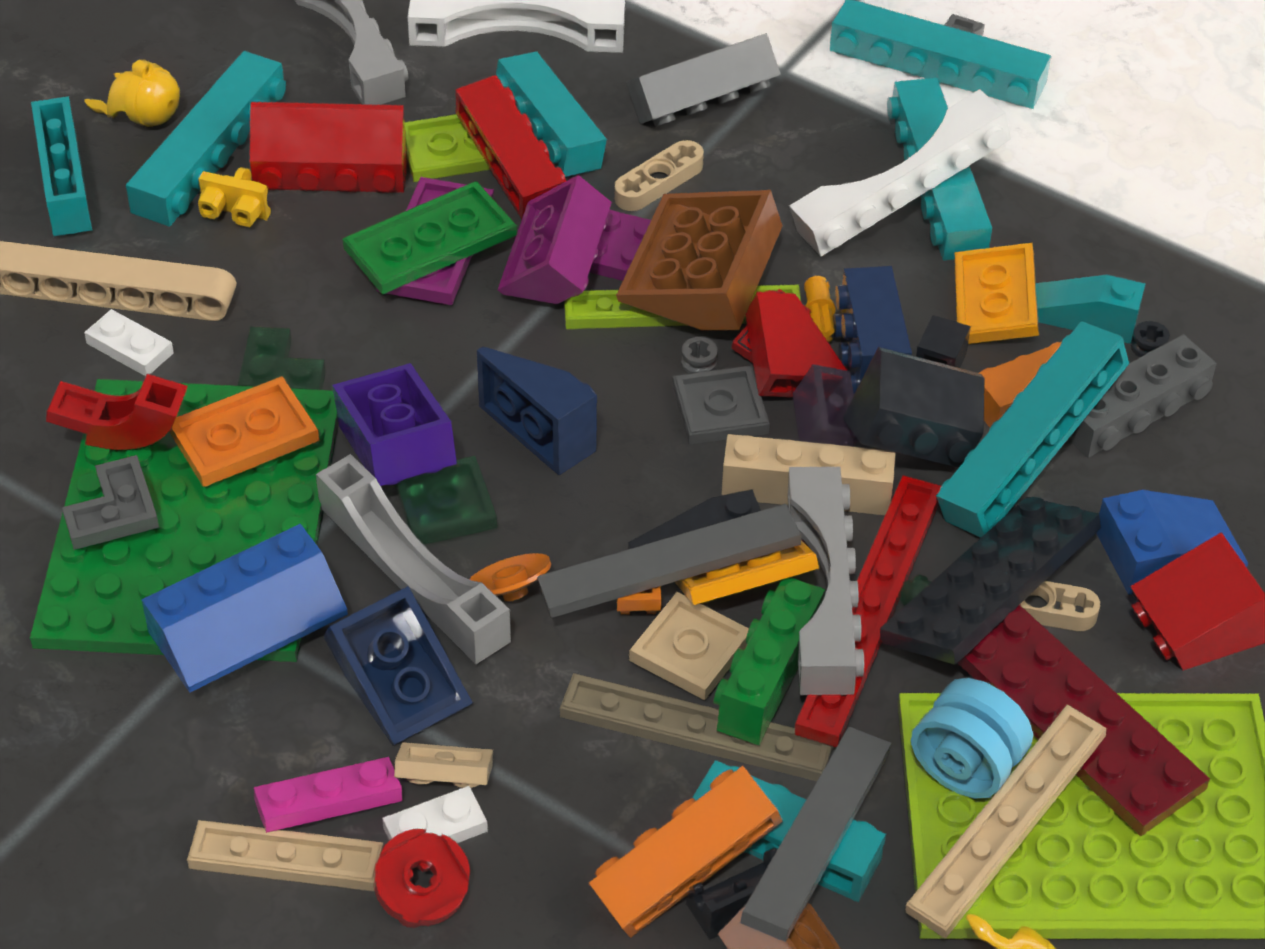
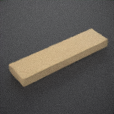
(284, 855)

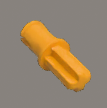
(820, 304)

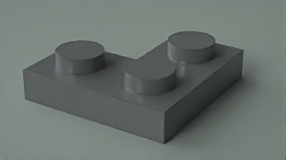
(121, 511)

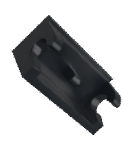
(721, 903)

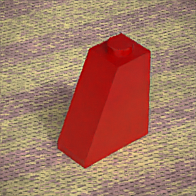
(784, 343)

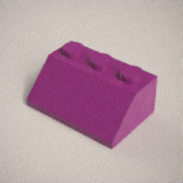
(556, 243)

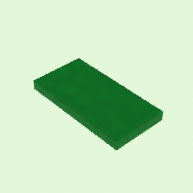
(429, 237)

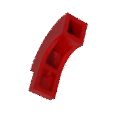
(118, 420)

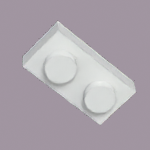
(129, 342)
(451, 814)

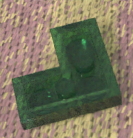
(268, 359)

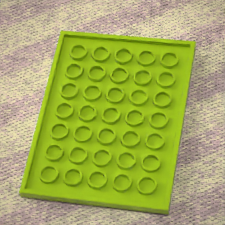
(1088, 869)

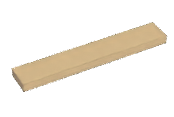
(1005, 821)

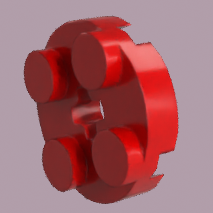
(412, 903)

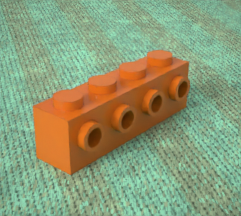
(685, 850)

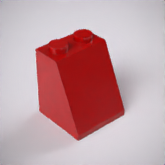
(1202, 605)

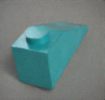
(1096, 300)

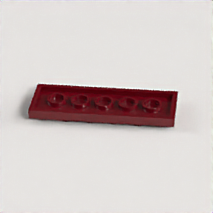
(1133, 765)

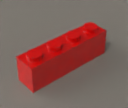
(507, 141)

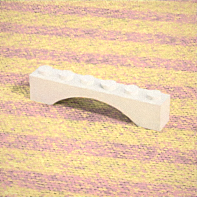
(586, 23)
(842, 211)

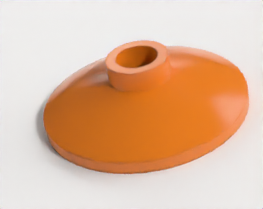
(513, 575)

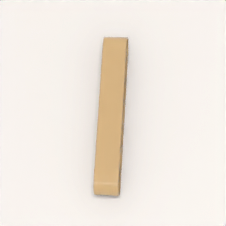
(115, 281)

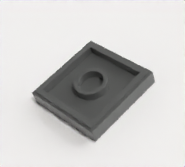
(720, 404)

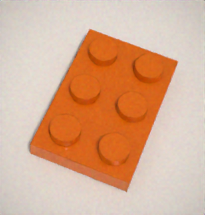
(243, 431)

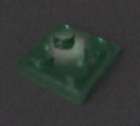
(447, 502)

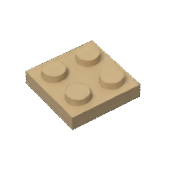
(689, 645)

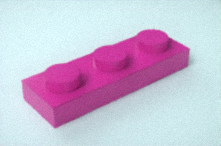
(327, 794)

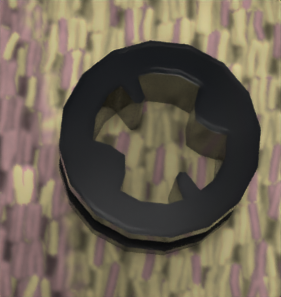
(1148, 330)

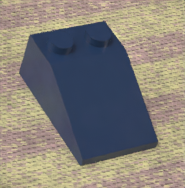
(539, 407)
(397, 666)

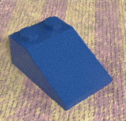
(1154, 528)

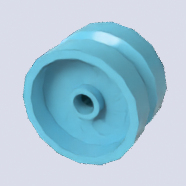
(972, 738)

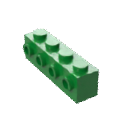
(768, 662)

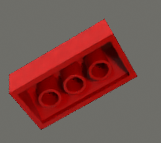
(328, 146)

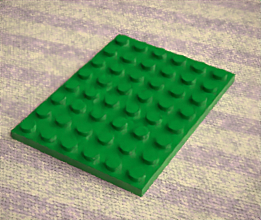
(98, 590)

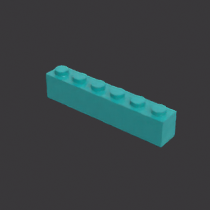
(940, 52)
(204, 139)
(954, 205)
(1033, 429)

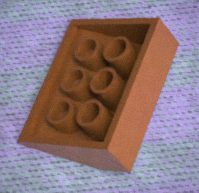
(703, 257)

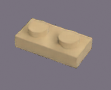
(443, 763)

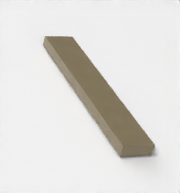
(688, 727)

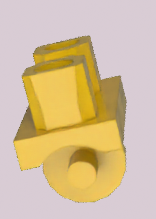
(233, 194)

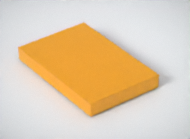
(997, 292)
(749, 574)

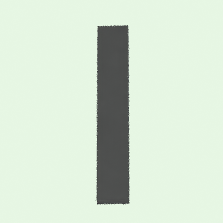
(668, 560)
(815, 834)

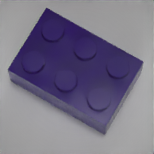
(394, 424)

